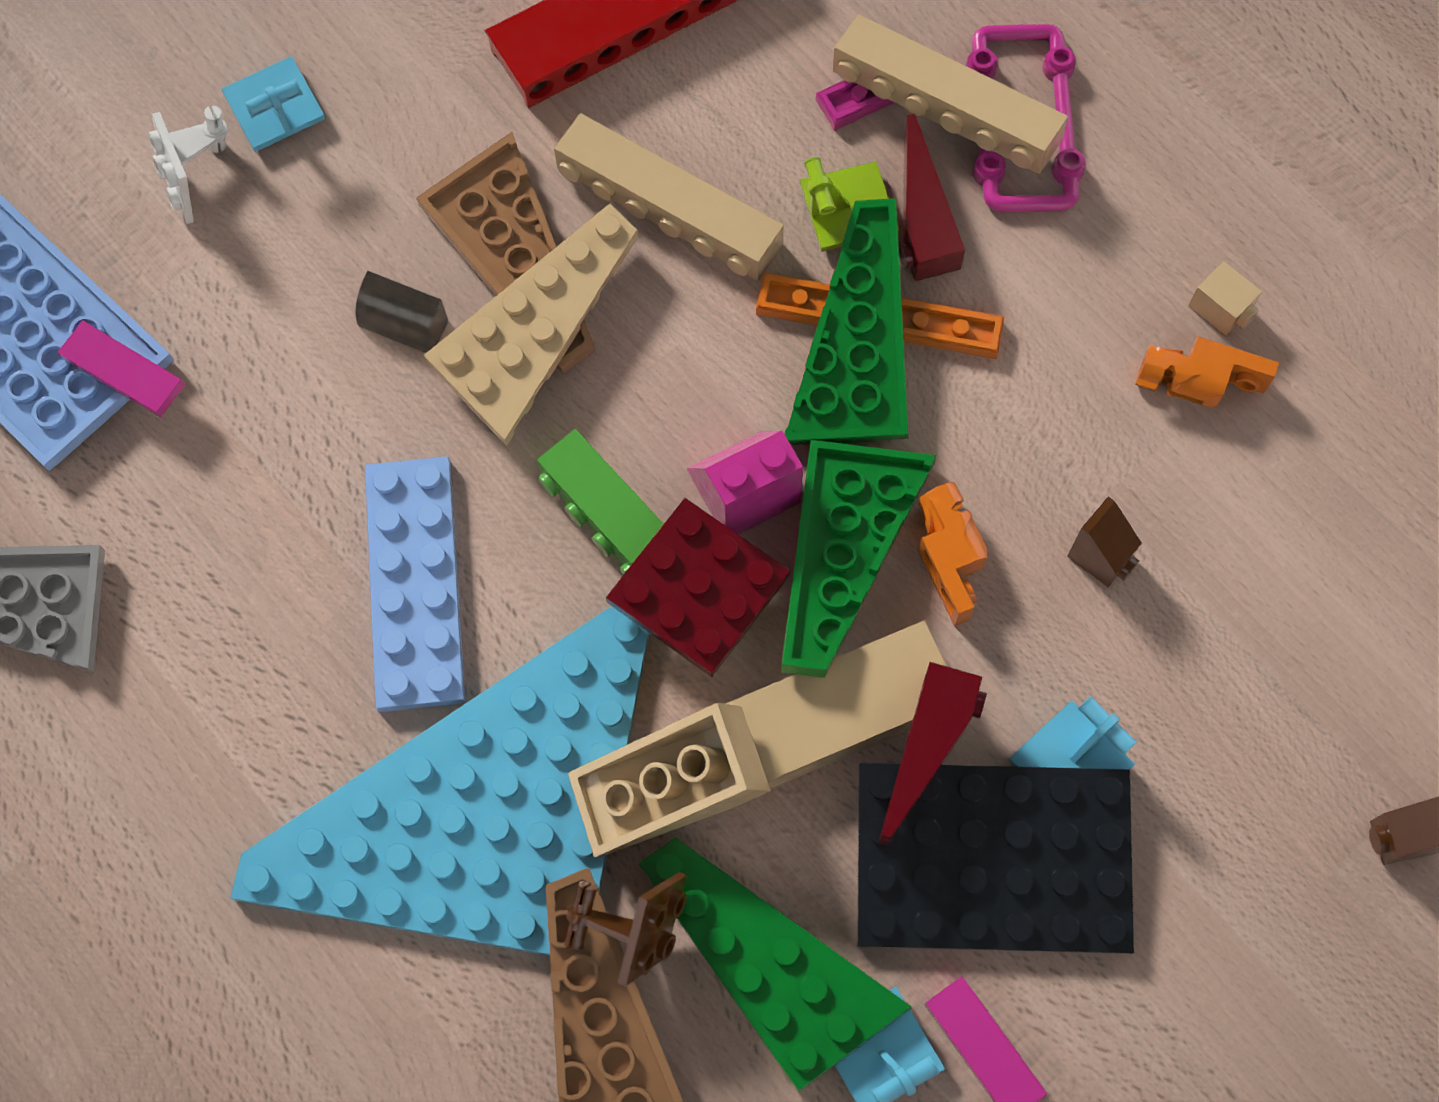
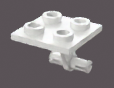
(178, 148)

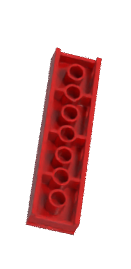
(561, 33)

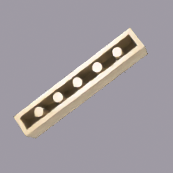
(949, 94)
(668, 197)

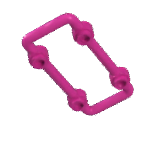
(1069, 162)

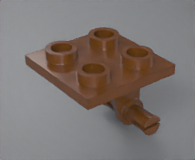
(647, 935)

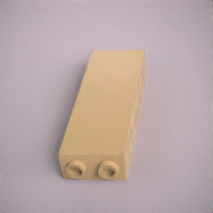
(858, 704)

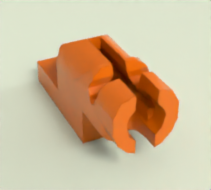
(1205, 371)
(951, 550)

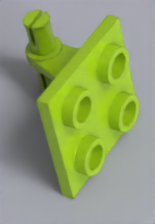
(833, 195)

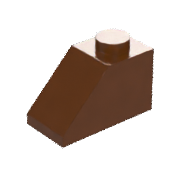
(1106, 544)
(1406, 832)

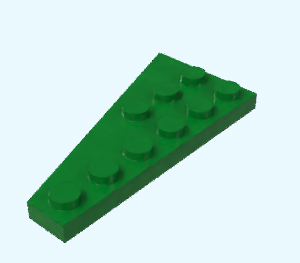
(856, 359)
(847, 527)
(787, 983)

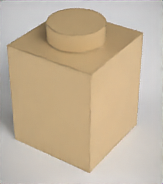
(1226, 299)

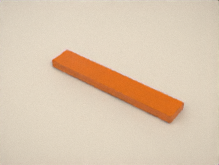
(922, 321)

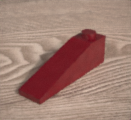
(929, 230)
(939, 721)

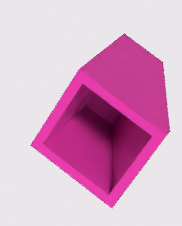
(750, 480)

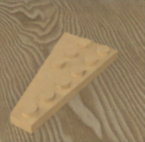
(522, 334)

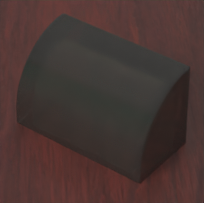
(400, 312)

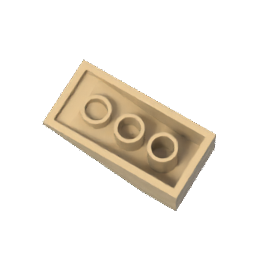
(669, 779)

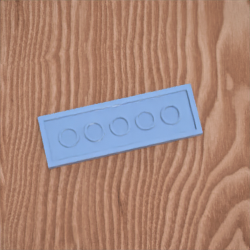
(414, 585)

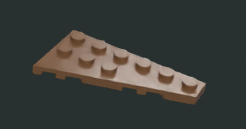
(497, 224)
(600, 1027)

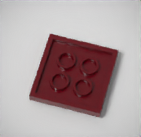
(698, 587)

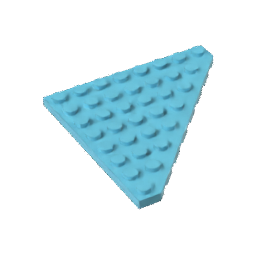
(470, 812)

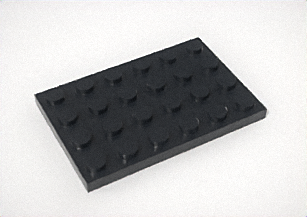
(998, 861)

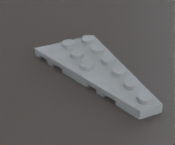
(52, 601)

